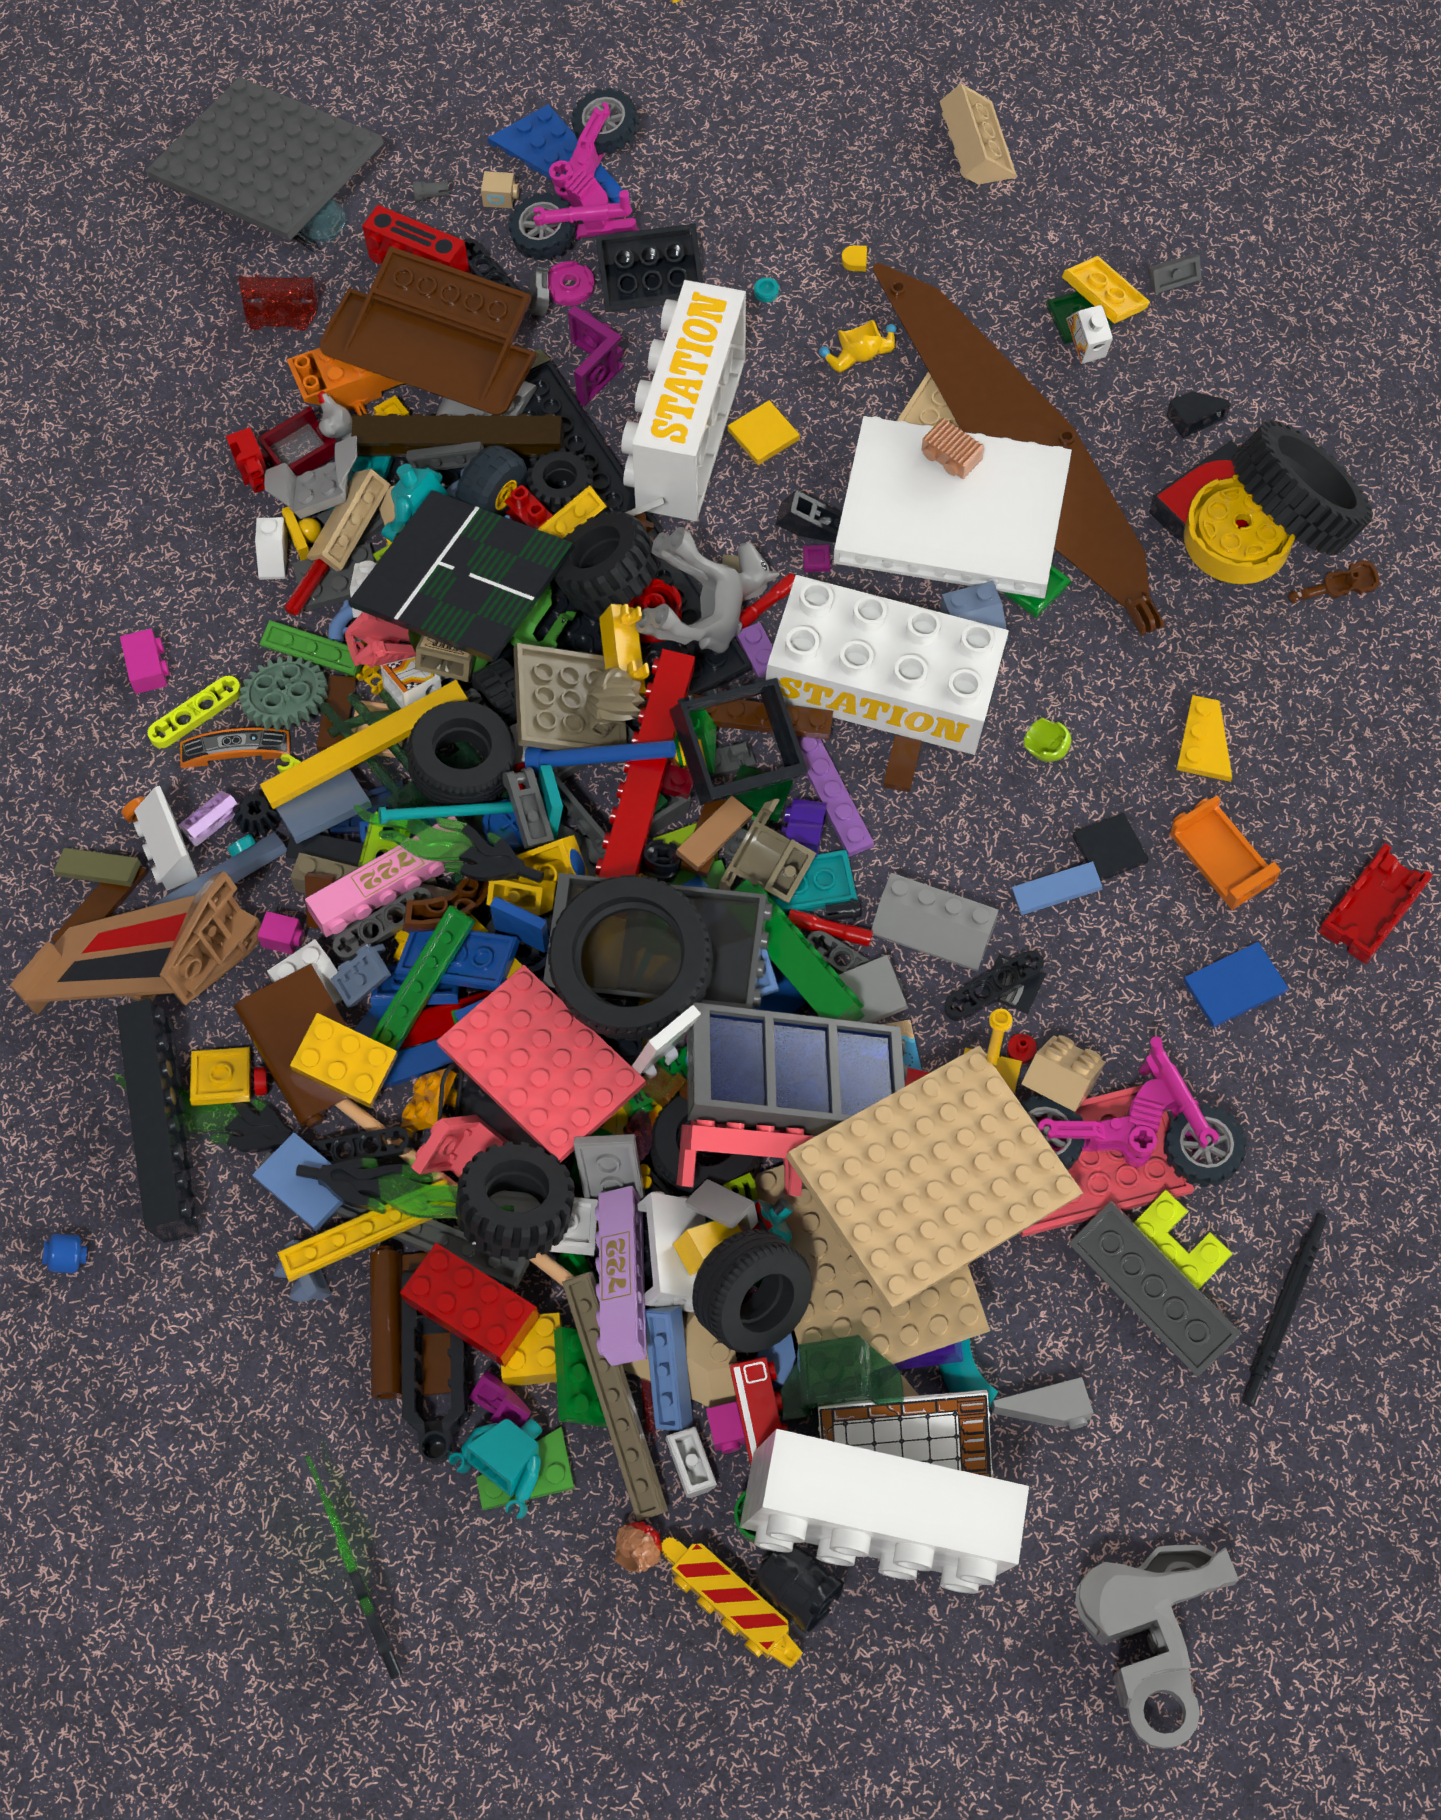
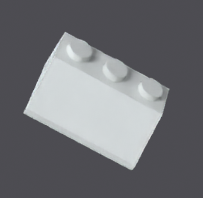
(163, 841)

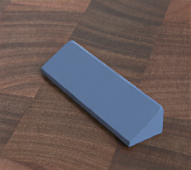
(668, 1368)

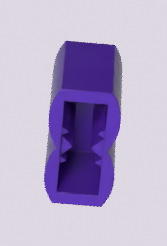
(805, 823)

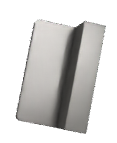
(723, 1205)

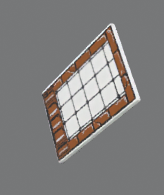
(931, 1429)

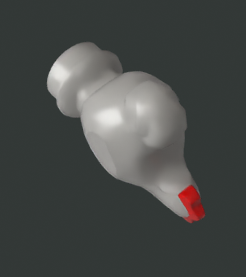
(335, 420)

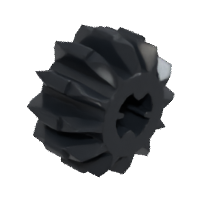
(246, 815)

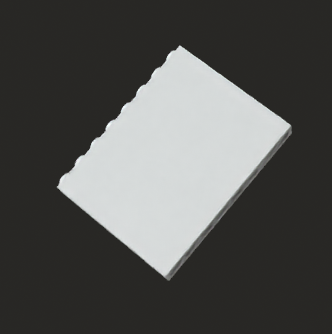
(935, 526)

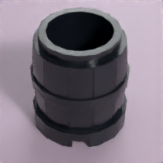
(799, 1587)

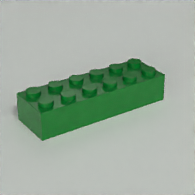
(805, 966)

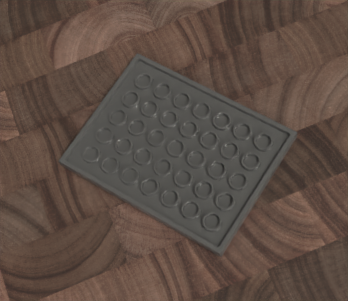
(264, 158)

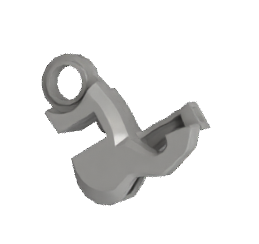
(1126, 1600)

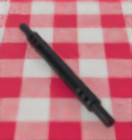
(1284, 1310)

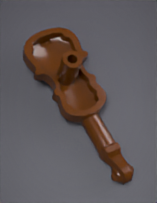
(1359, 578)

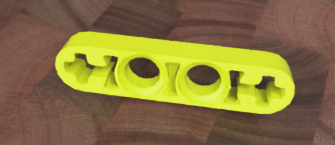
(191, 708)

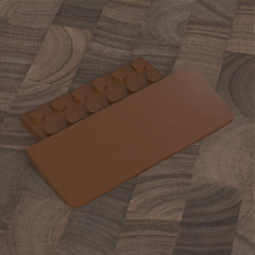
(435, 332)

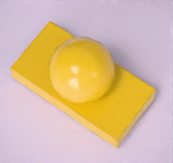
(301, 532)

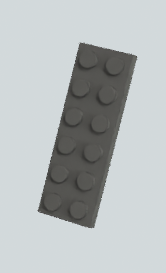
(1155, 1288)

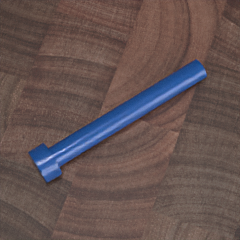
(594, 755)

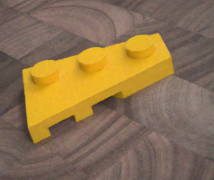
(1204, 741)

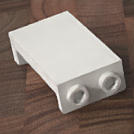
(667, 1221)

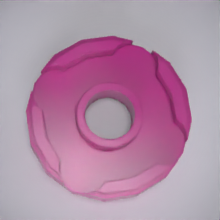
(573, 294)

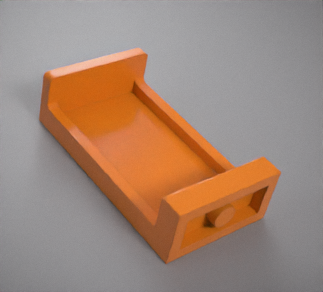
(1222, 853)

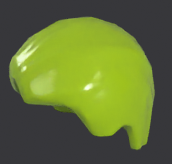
(1047, 740)

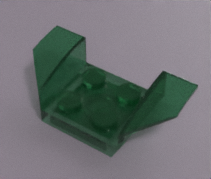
(839, 1373)

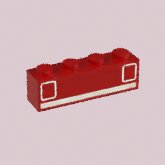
(756, 1400)

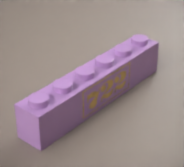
(620, 1277)

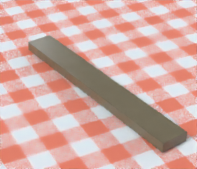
(616, 1403)

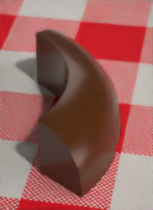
(426, 914)

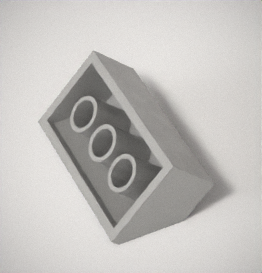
(934, 922)

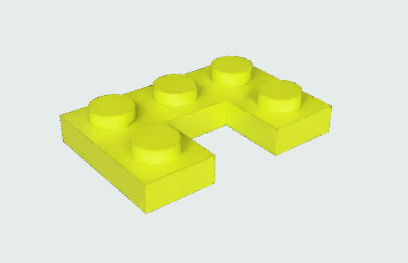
(1202, 1260)

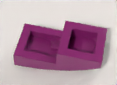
(499, 1400)

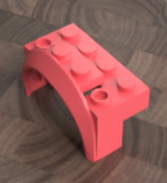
(765, 1141)

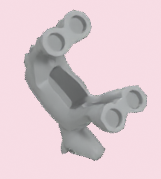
(720, 595)

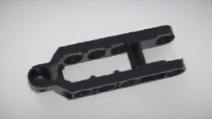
(433, 1436)

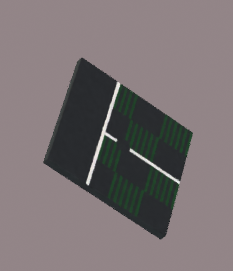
(461, 576)

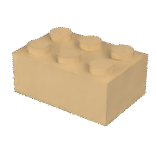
(1064, 1072)

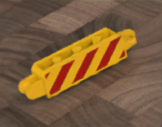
(732, 1600)

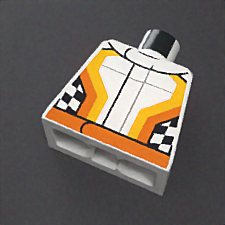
(1088, 330)
(407, 683)

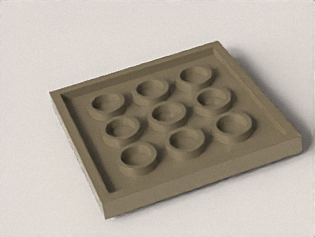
(554, 696)

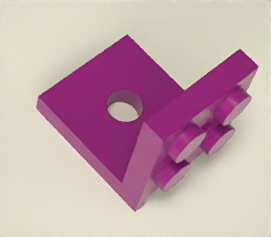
(601, 345)

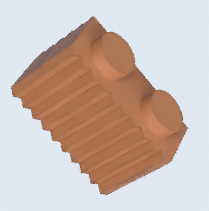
(952, 448)

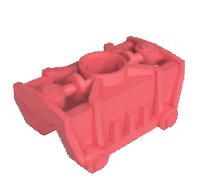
(381, 641)

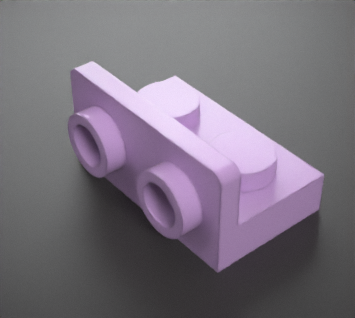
(208, 818)

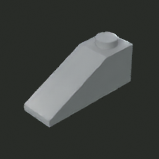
(1051, 1405)

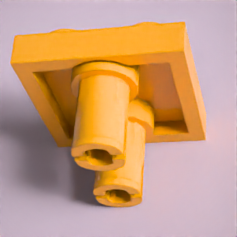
(423, 1108)

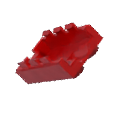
(1374, 905)

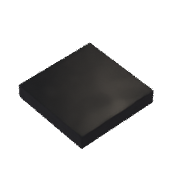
(1111, 846)

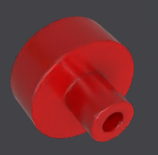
(1022, 1048)

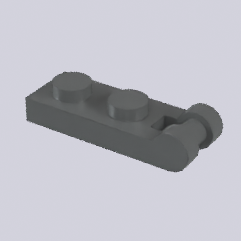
(528, 808)

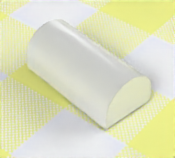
(691, 1462)

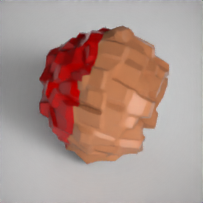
(637, 1547)

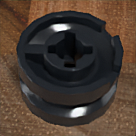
(661, 861)

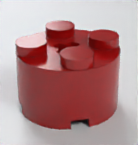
(652, 597)

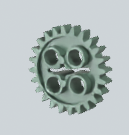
(283, 693)

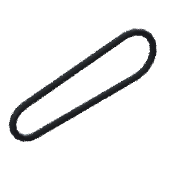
(459, 1092)

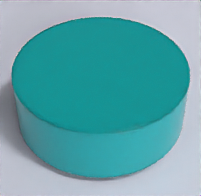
(766, 290)
(240, 845)

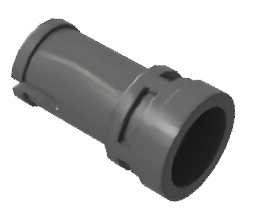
(429, 190)

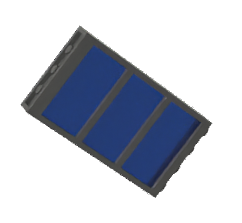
(788, 1068)

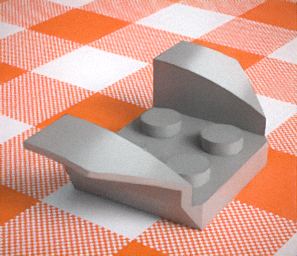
(316, 488)

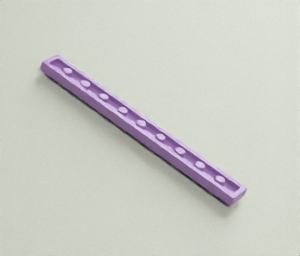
(820, 767)

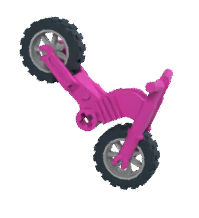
(595, 135)
(1138, 1130)

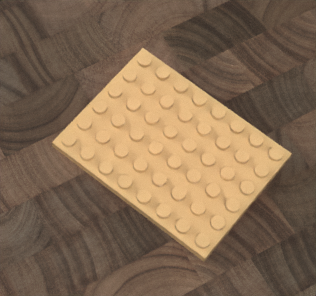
(933, 1176)
(848, 1305)

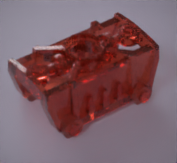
(281, 301)

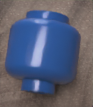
(64, 1253)

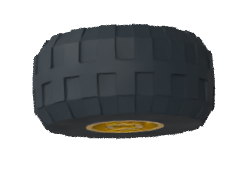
(491, 479)

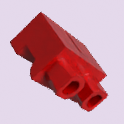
(248, 458)
(526, 508)

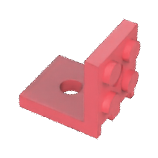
(454, 1144)

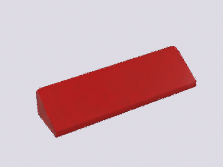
(437, 1021)

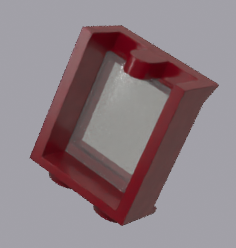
(298, 443)

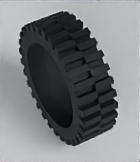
(1302, 487)

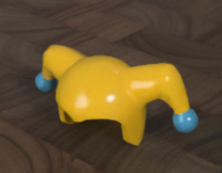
(860, 345)

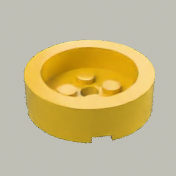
(1223, 548)

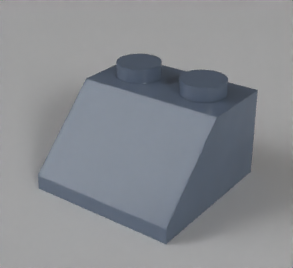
(975, 603)

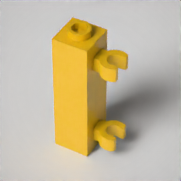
(622, 642)

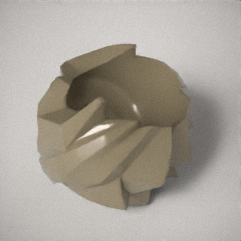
(612, 699)

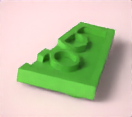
(553, 1474)

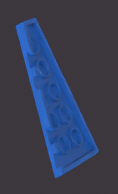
(543, 140)

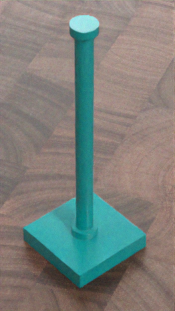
(547, 788)

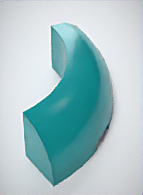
(965, 1375)

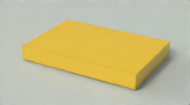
(1107, 288)

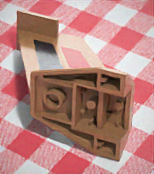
(146, 951)

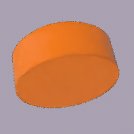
(128, 810)

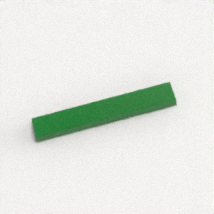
(423, 978)

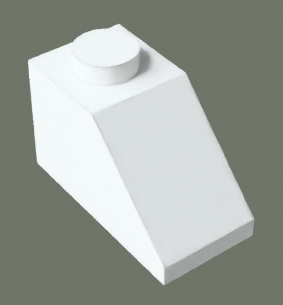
(271, 548)

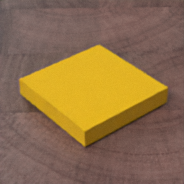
(763, 432)
(220, 1076)

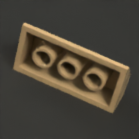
(976, 136)

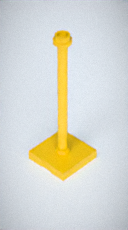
(1008, 1068)

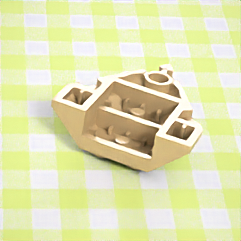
(706, 1363)

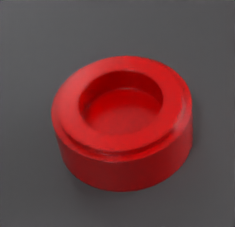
(260, 1081)

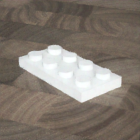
(582, 1228)

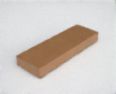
(714, 833)

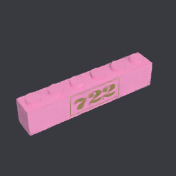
(371, 887)

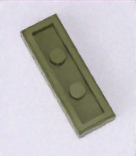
(97, 867)

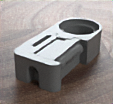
(539, 292)

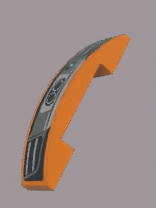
(233, 744)

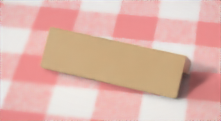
(349, 519)

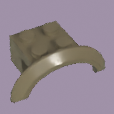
(769, 859)

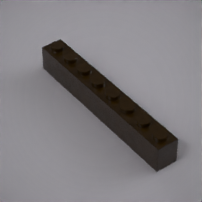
(397, 434)

